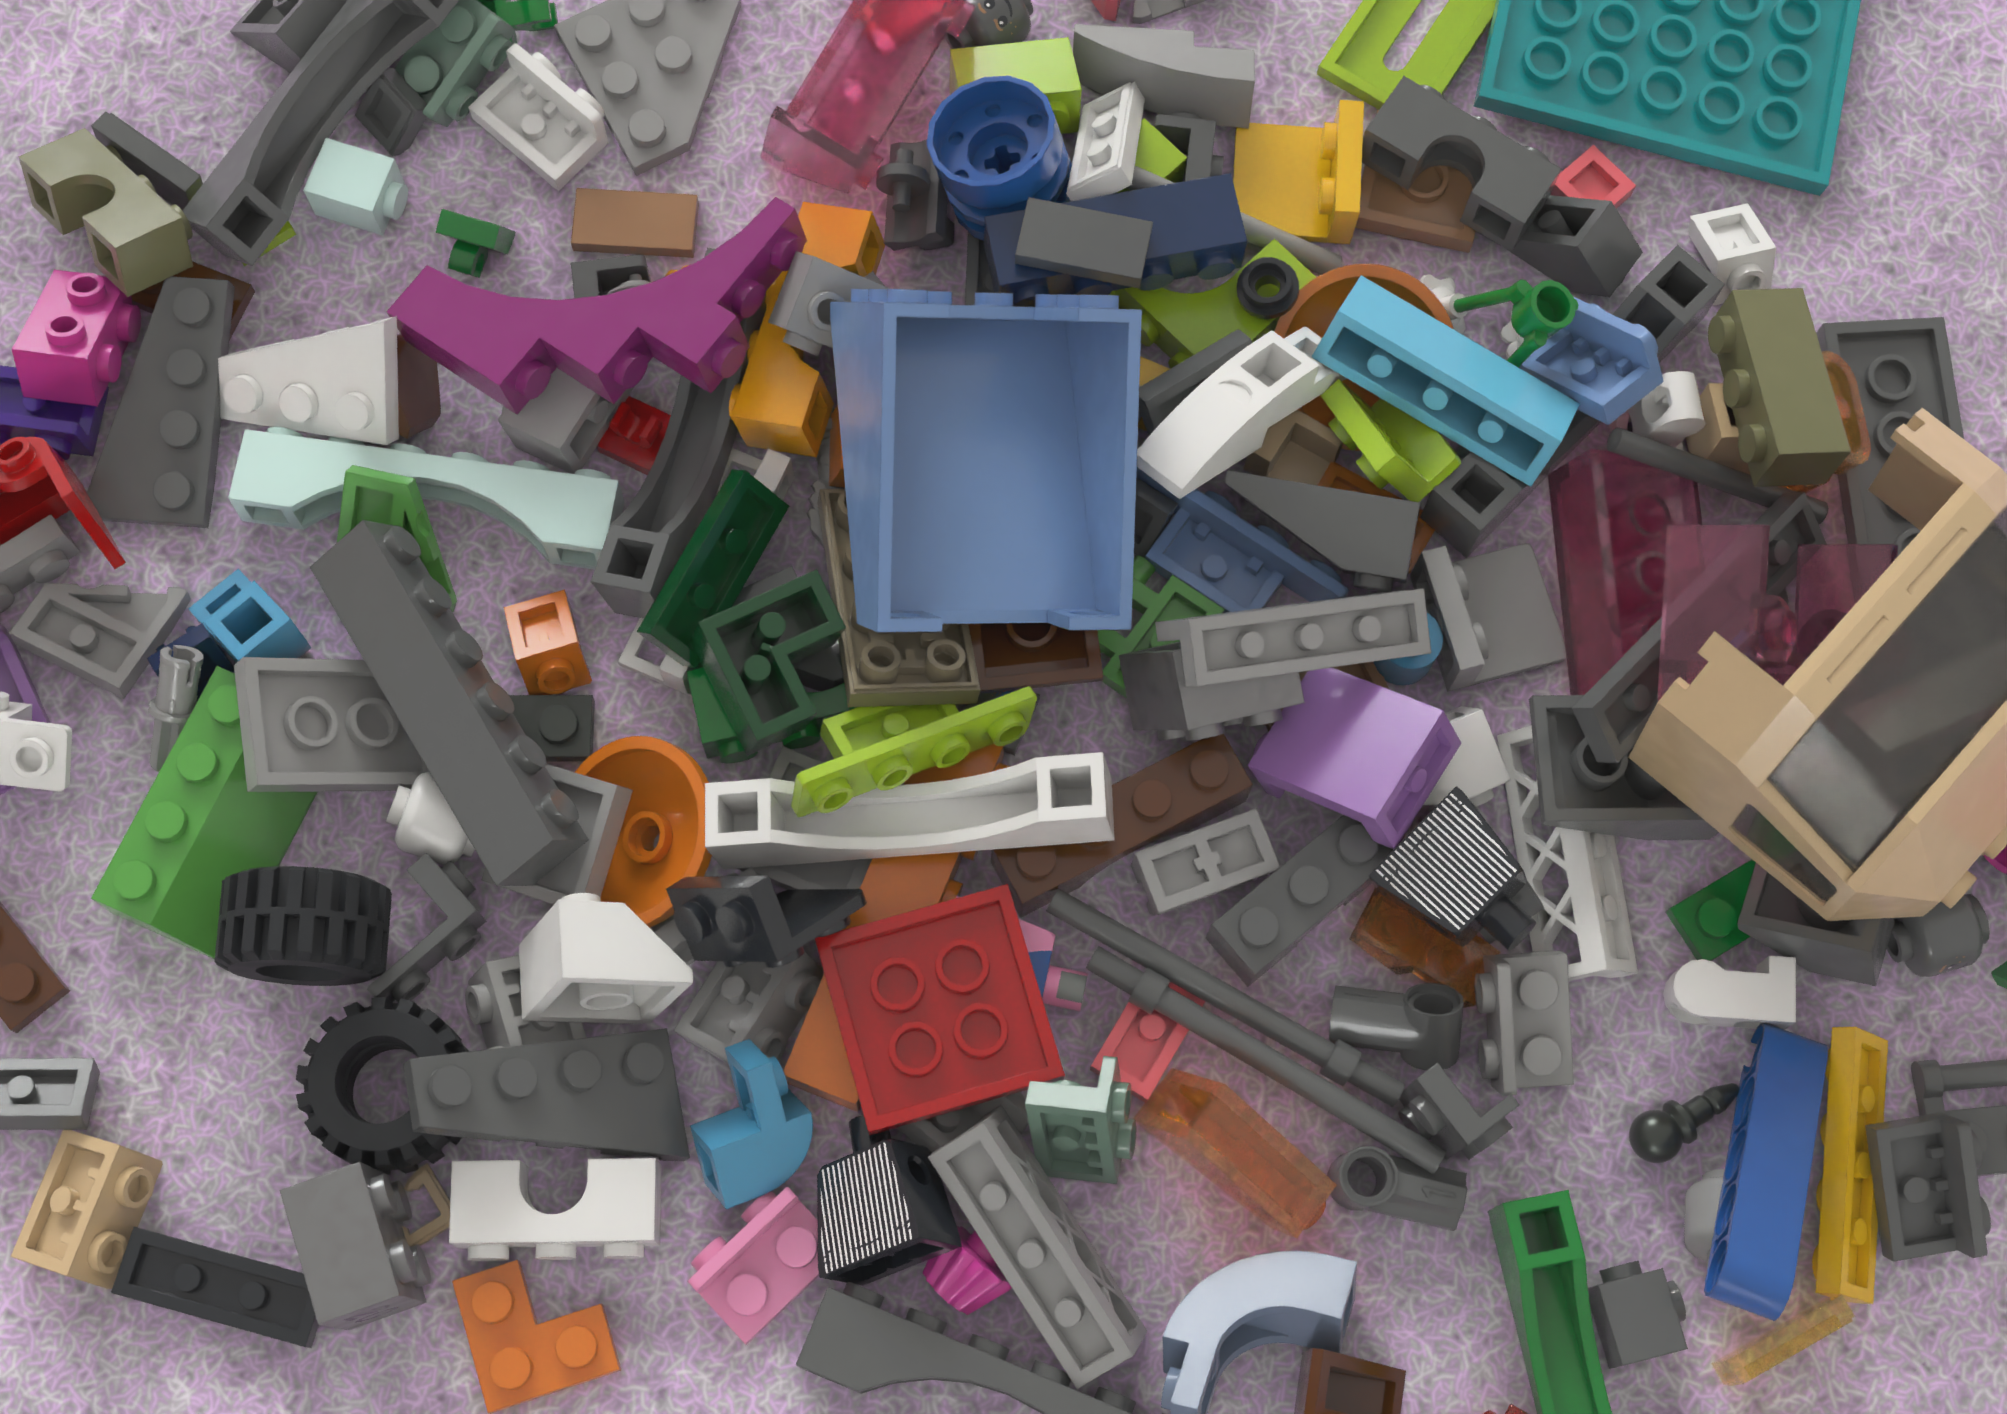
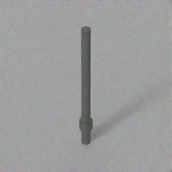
(1151, 991)
(1337, 1060)

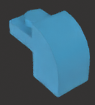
(248, 621)
(761, 1140)

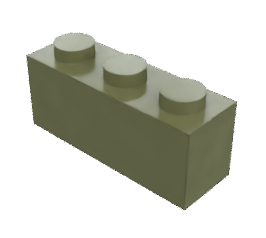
(1778, 387)

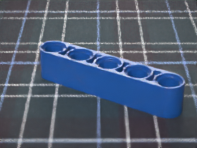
(1767, 1173)

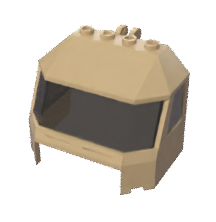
(1889, 744)

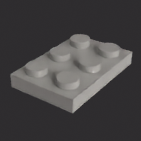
(320, 728)

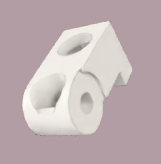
(1667, 412)
(1717, 997)

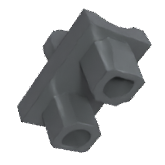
(914, 199)

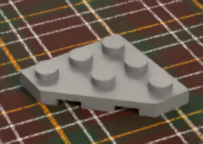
(650, 68)

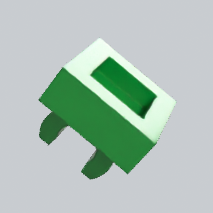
(473, 241)

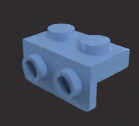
(1599, 362)

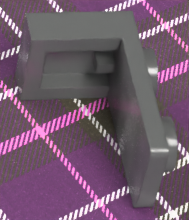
(451, 938)

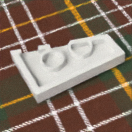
(318, 384)

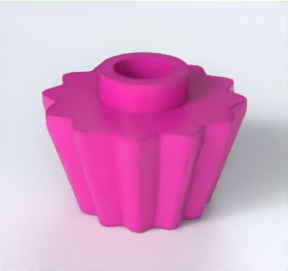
(966, 1275)

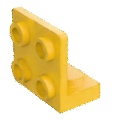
(1303, 175)

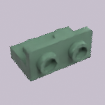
(455, 59)
(1081, 1128)

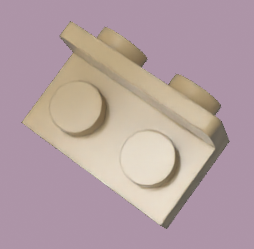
(87, 1208)

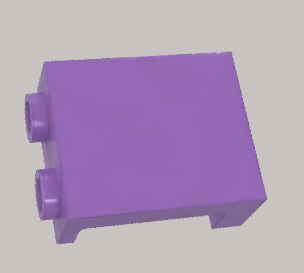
(1357, 752)

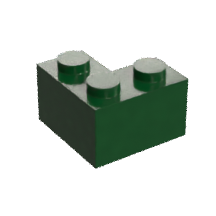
(752, 654)

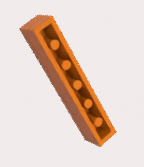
(890, 888)

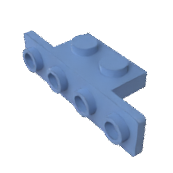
(1232, 559)

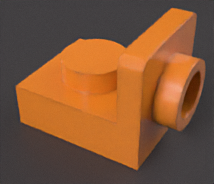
(547, 644)

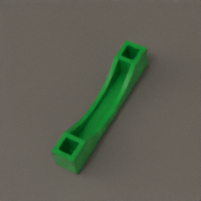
(1550, 1302)

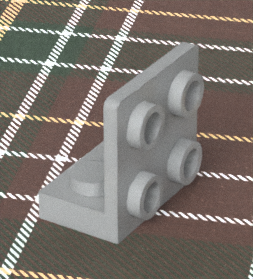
(1489, 613)

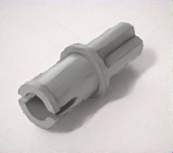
(174, 698)

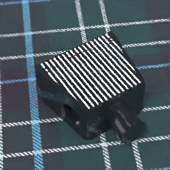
(1457, 876)
(880, 1209)

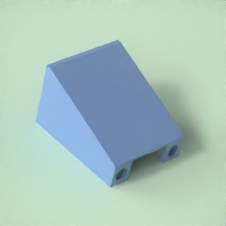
(988, 458)

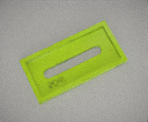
(1359, 51)

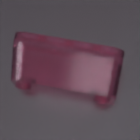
(859, 89)
(1720, 584)

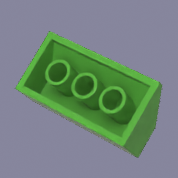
(198, 828)

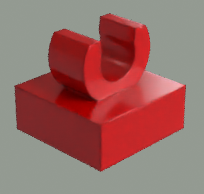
(635, 434)

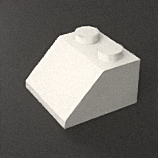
(597, 965)

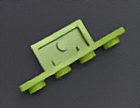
(891, 743)

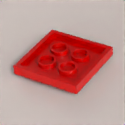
(939, 1009)

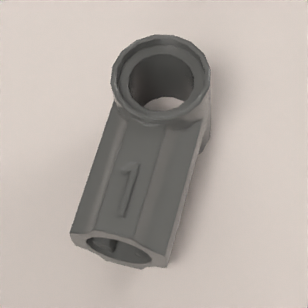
(1417, 1024)
(1402, 1189)

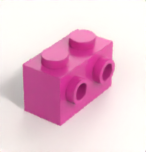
(75, 339)

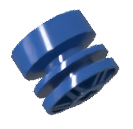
(996, 149)

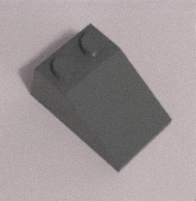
(1347, 528)
(1597, 795)

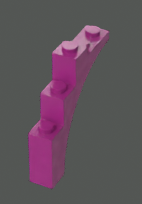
(604, 340)

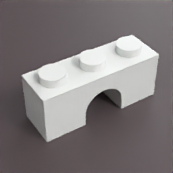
(495, 1212)

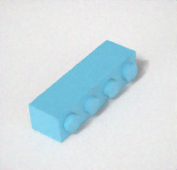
(1446, 381)

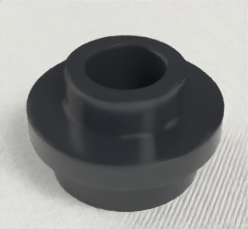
(1262, 272)

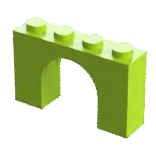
(1193, 321)

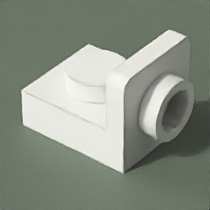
(1734, 248)

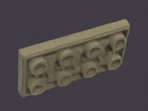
(891, 665)

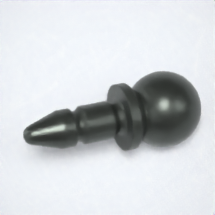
(1660, 1133)

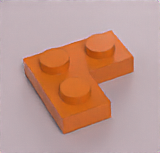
(516, 1354)

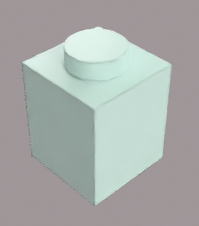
(356, 187)

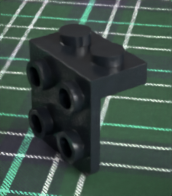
(748, 922)

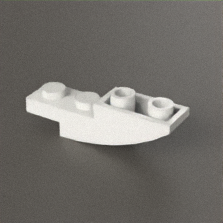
(1233, 410)

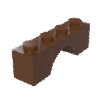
(1146, 807)

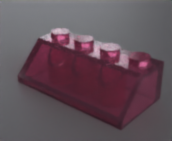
(1611, 554)

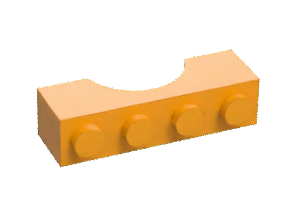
(781, 397)

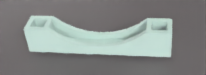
(301, 481)

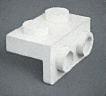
(541, 118)

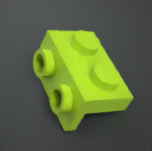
(1392, 443)

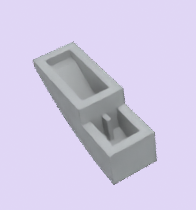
(1168, 71)

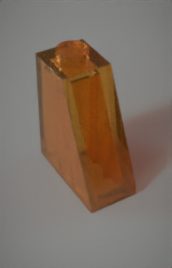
(1236, 1150)

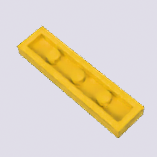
(1845, 1195)

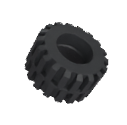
(303, 926)
(334, 1069)

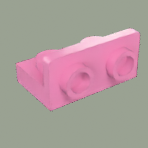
(761, 1265)

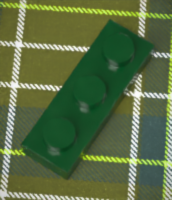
(714, 564)

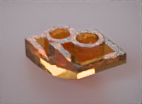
(1413, 947)

